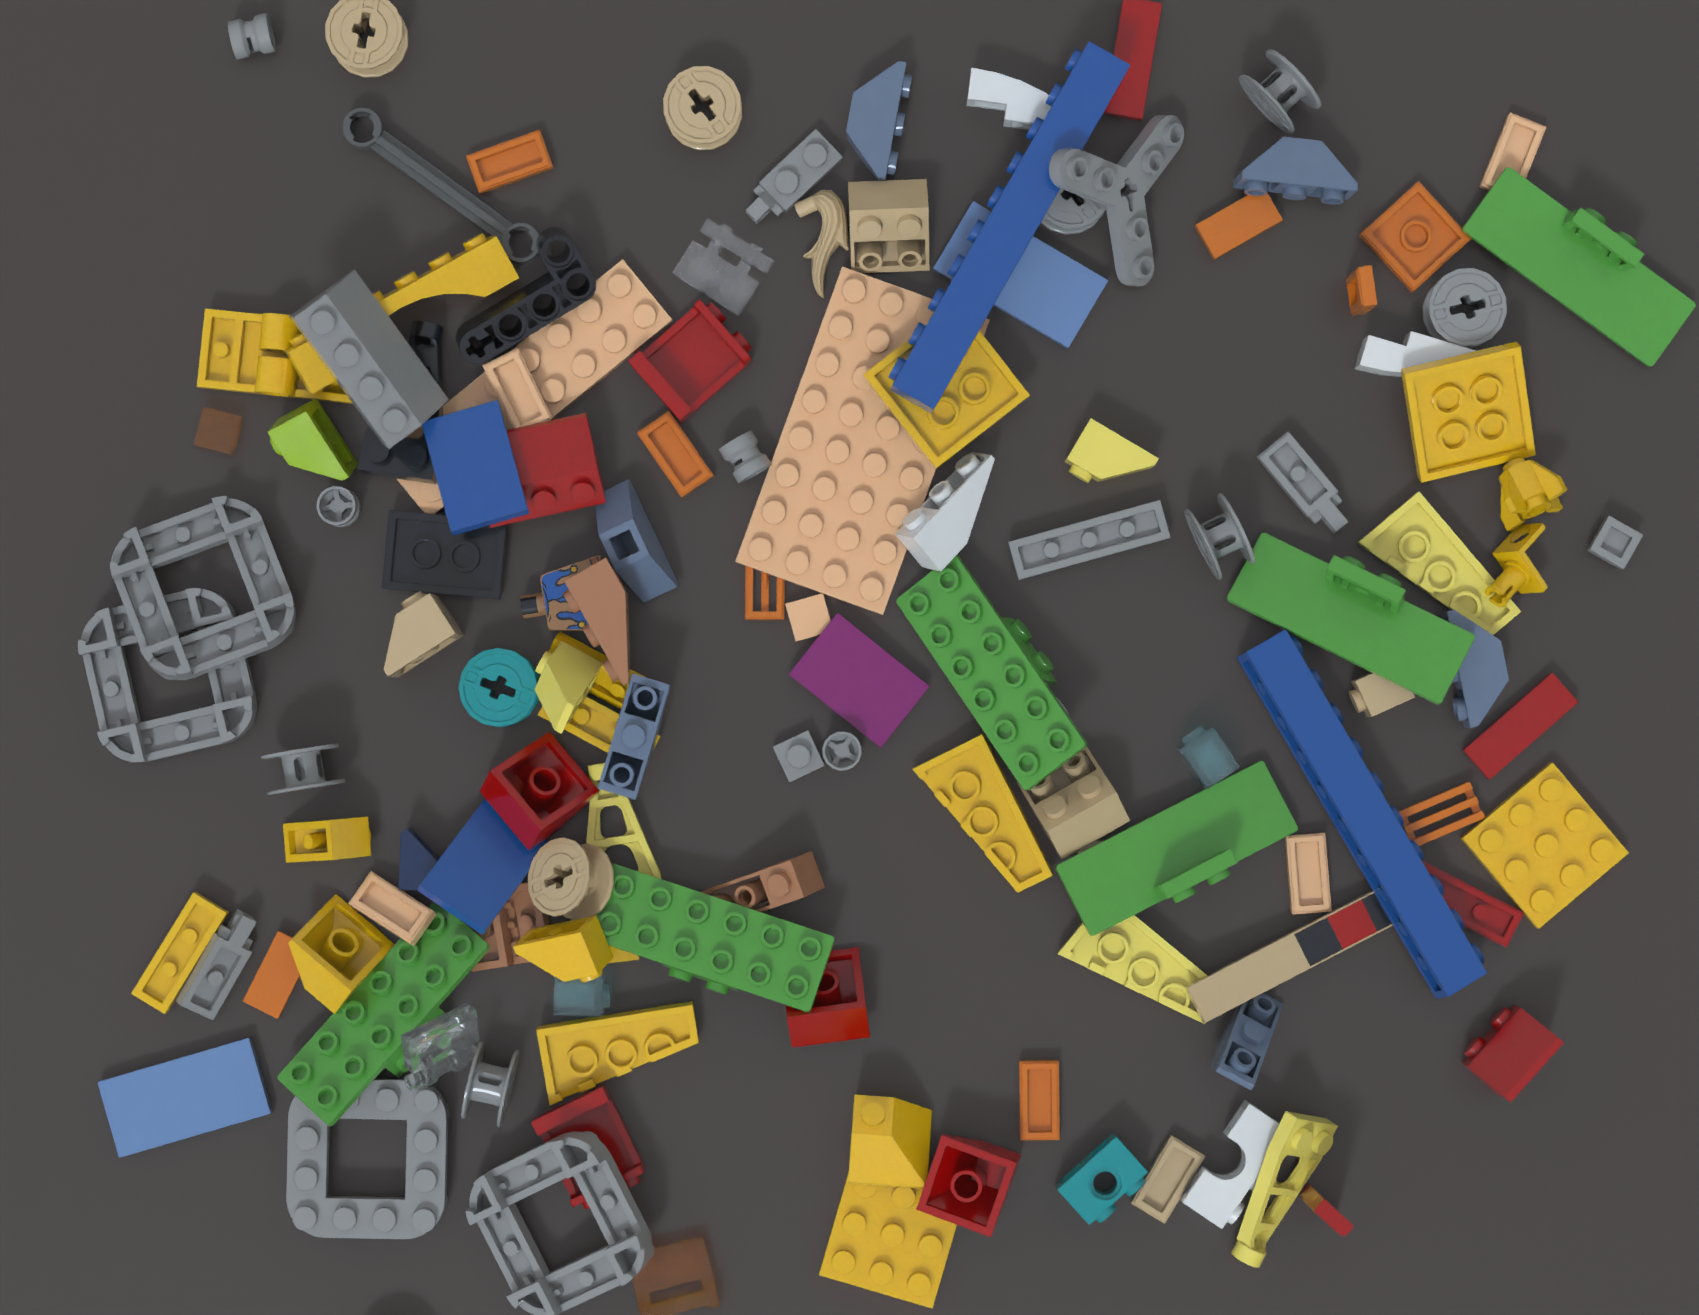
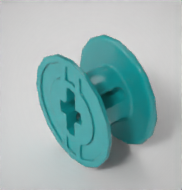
(494, 665)

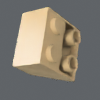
(889, 226)
(1076, 804)

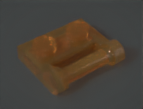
(674, 1266)

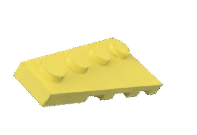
(1433, 558)
(1138, 960)

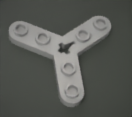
(1102, 183)

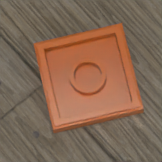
(1415, 237)

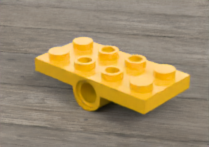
(249, 356)

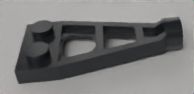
(410, 456)

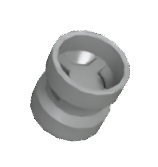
(251, 36)
(745, 457)
(331, 506)
(841, 751)

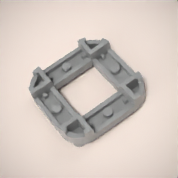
(182, 537)
(115, 698)
(371, 1217)
(514, 1248)

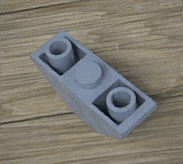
(876, 119)
(1298, 170)
(633, 543)
(1480, 675)
(634, 736)
(1247, 1040)

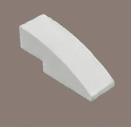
(1000, 92)
(1388, 357)

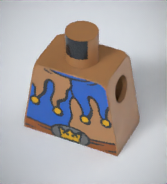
(552, 601)

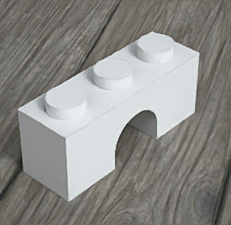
(1218, 1195)

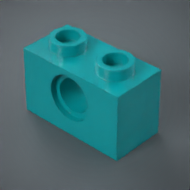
(1109, 1157)

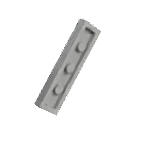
(1089, 540)

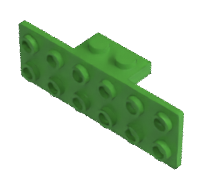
(1580, 265)
(1352, 616)
(993, 672)
(1177, 849)
(714, 940)
(369, 1026)

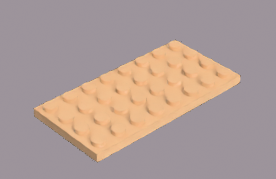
(843, 459)

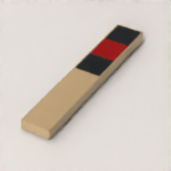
(1288, 956)

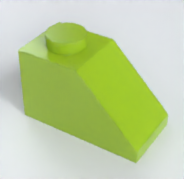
(312, 442)

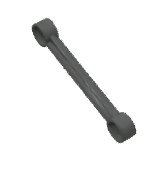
(440, 184)

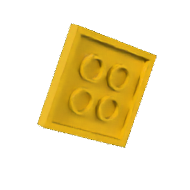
(972, 402)
(1468, 411)
(1544, 845)
(887, 1243)

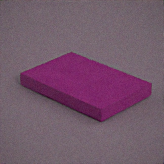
(859, 680)

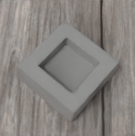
(1614, 542)
(798, 756)

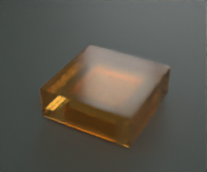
(218, 431)

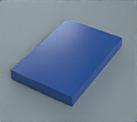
(475, 467)
(479, 869)

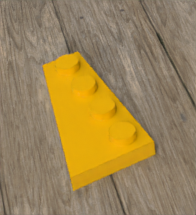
(982, 801)
(598, 1048)

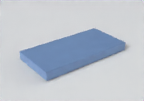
(1044, 288)
(185, 1097)

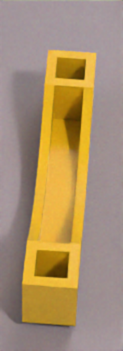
(475, 271)

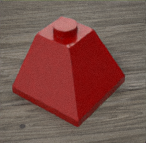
(968, 1183)

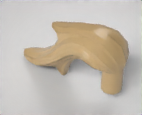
(833, 232)

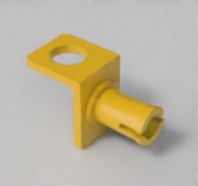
(1518, 570)

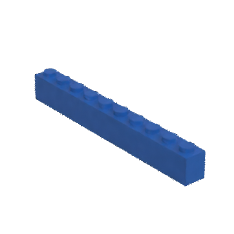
(1007, 231)
(1362, 814)

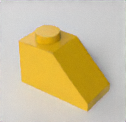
(327, 839)
(567, 949)

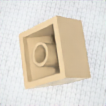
(419, 633)

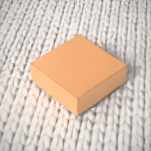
(808, 616)

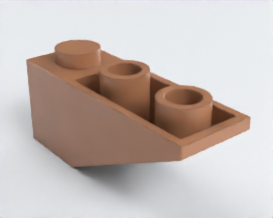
(605, 607)
(773, 884)

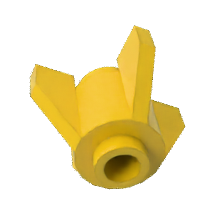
(1528, 492)

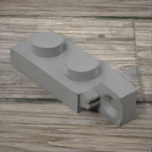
(794, 177)
(1303, 482)
(218, 966)

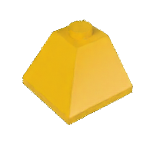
(337, 952)
(889, 1142)

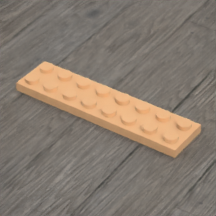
(569, 355)

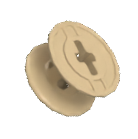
(382, 51)
(709, 86)
(570, 879)

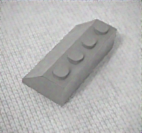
(369, 359)

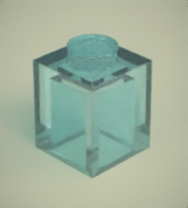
(1207, 756)
(581, 998)

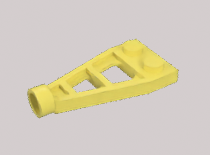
(633, 838)
(1295, 1136)

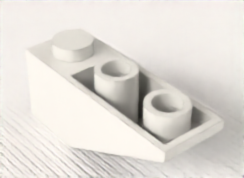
(946, 518)

